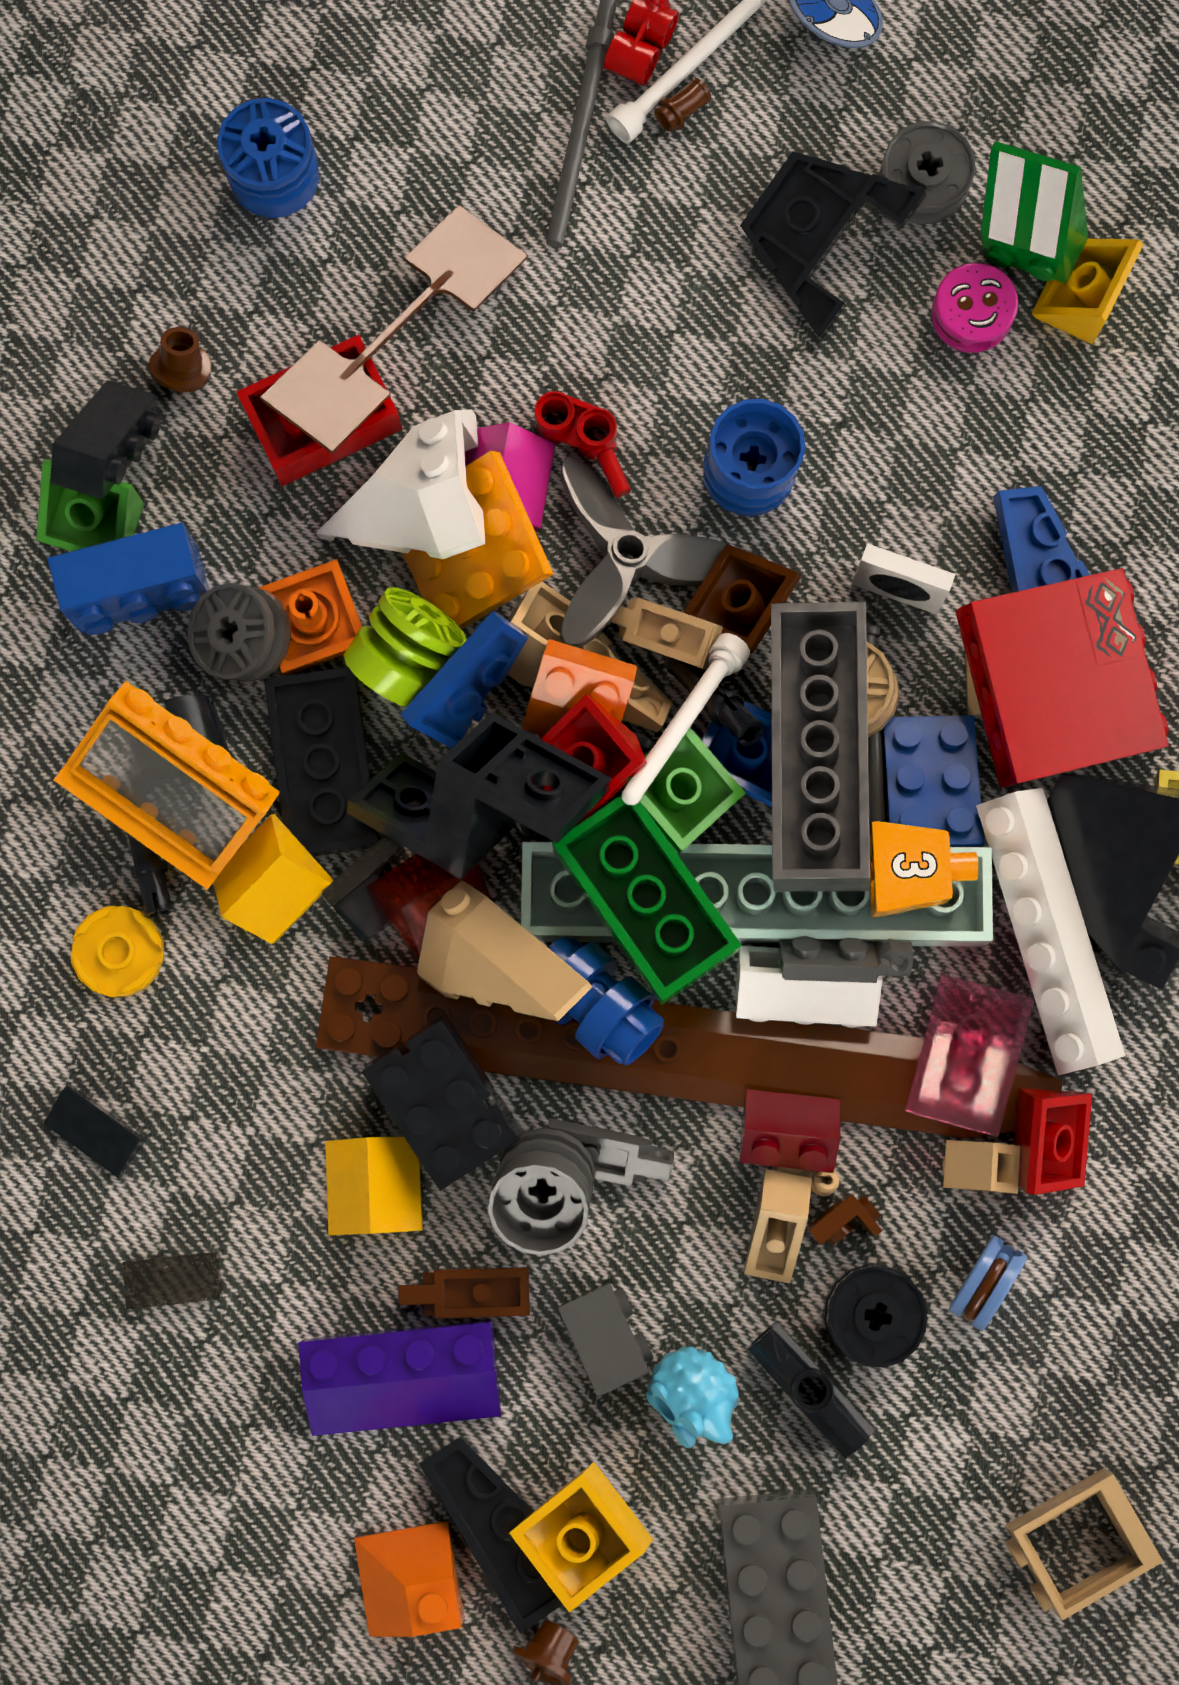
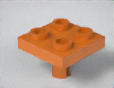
(319, 616)

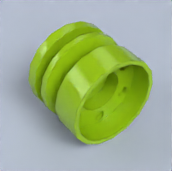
(403, 646)

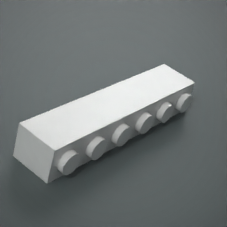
(1050, 931)

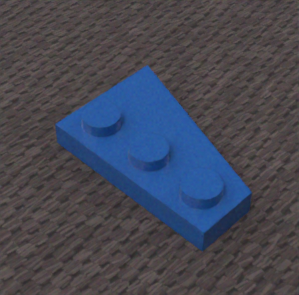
(1034, 540)
(460, 687)

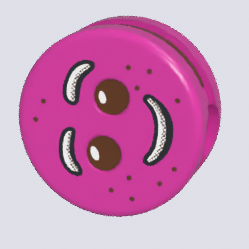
(974, 307)

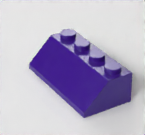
(400, 1377)

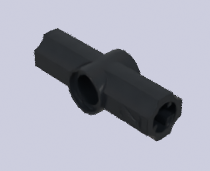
(832, 1411)

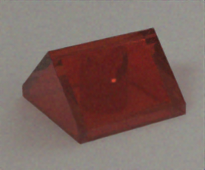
(413, 890)

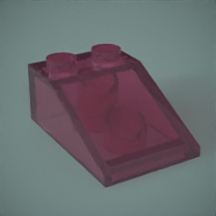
(969, 1054)

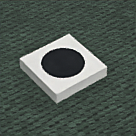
(903, 579)

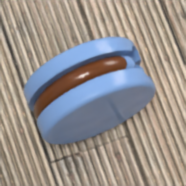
(988, 1283)

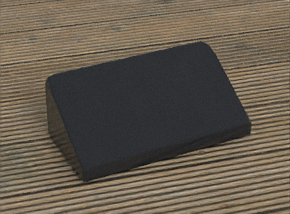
(94, 1130)

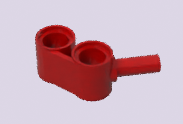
(648, 31)
(581, 418)

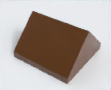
(741, 593)

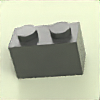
(605, 1338)

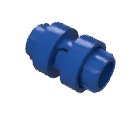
(613, 1014)

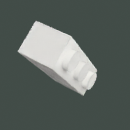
(767, 996)

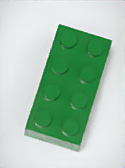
(646, 897)

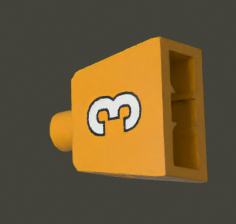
(913, 868)

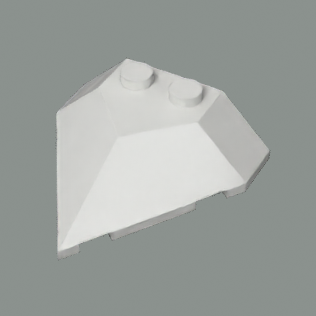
(418, 494)

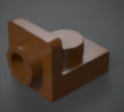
(835, 1224)

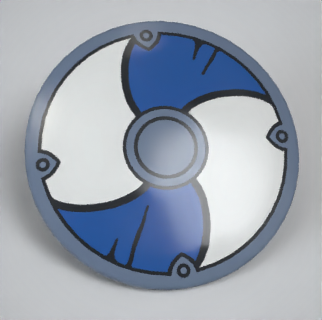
(841, 21)

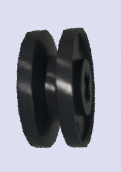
(888, 1340)

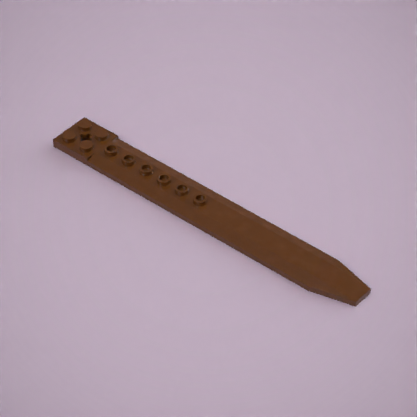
(695, 1057)

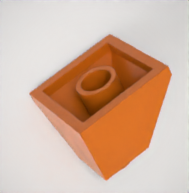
(410, 1581)

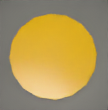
(117, 951)

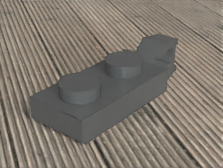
(843, 959)
(619, 1155)

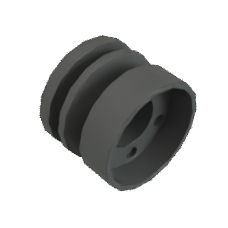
(536, 1213)

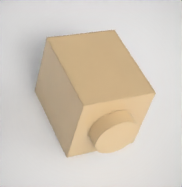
(981, 1166)

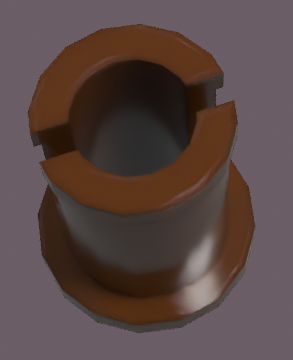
(681, 105)

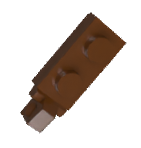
(470, 1293)

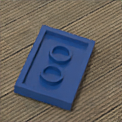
(934, 775)

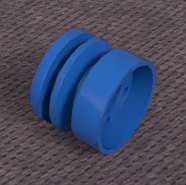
(268, 157)
(757, 434)

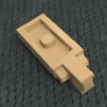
(667, 631)

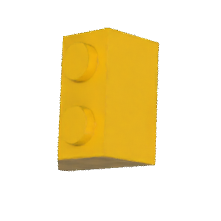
(582, 1537)

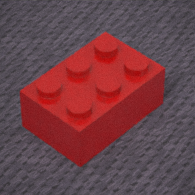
(291, 450)

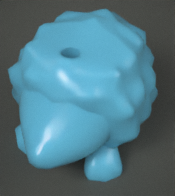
(694, 1395)

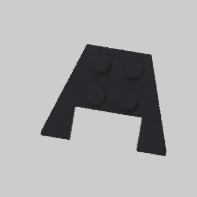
(806, 215)

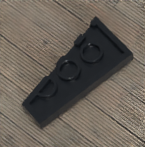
(484, 1515)

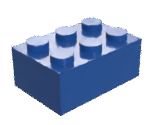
(129, 579)

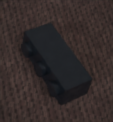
(104, 439)

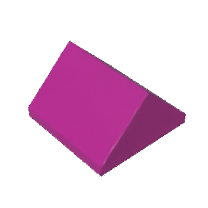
(526, 459)

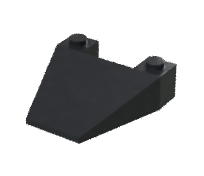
(1118, 855)

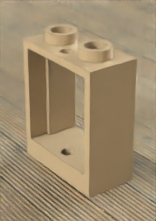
(1141, 1550)

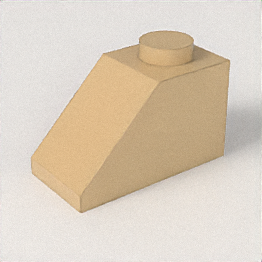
(778, 1226)

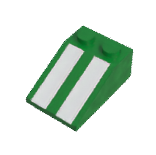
(1033, 213)

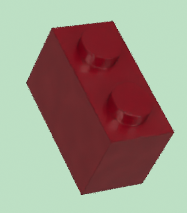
(790, 1131)

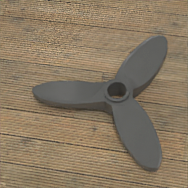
(658, 558)

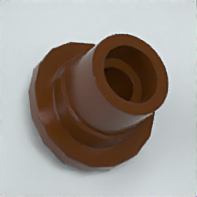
(180, 361)
(548, 1654)

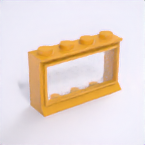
(166, 785)

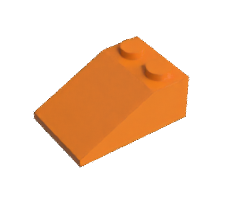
(567, 676)

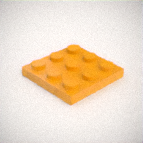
(493, 573)

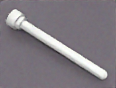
(628, 119)
(725, 657)

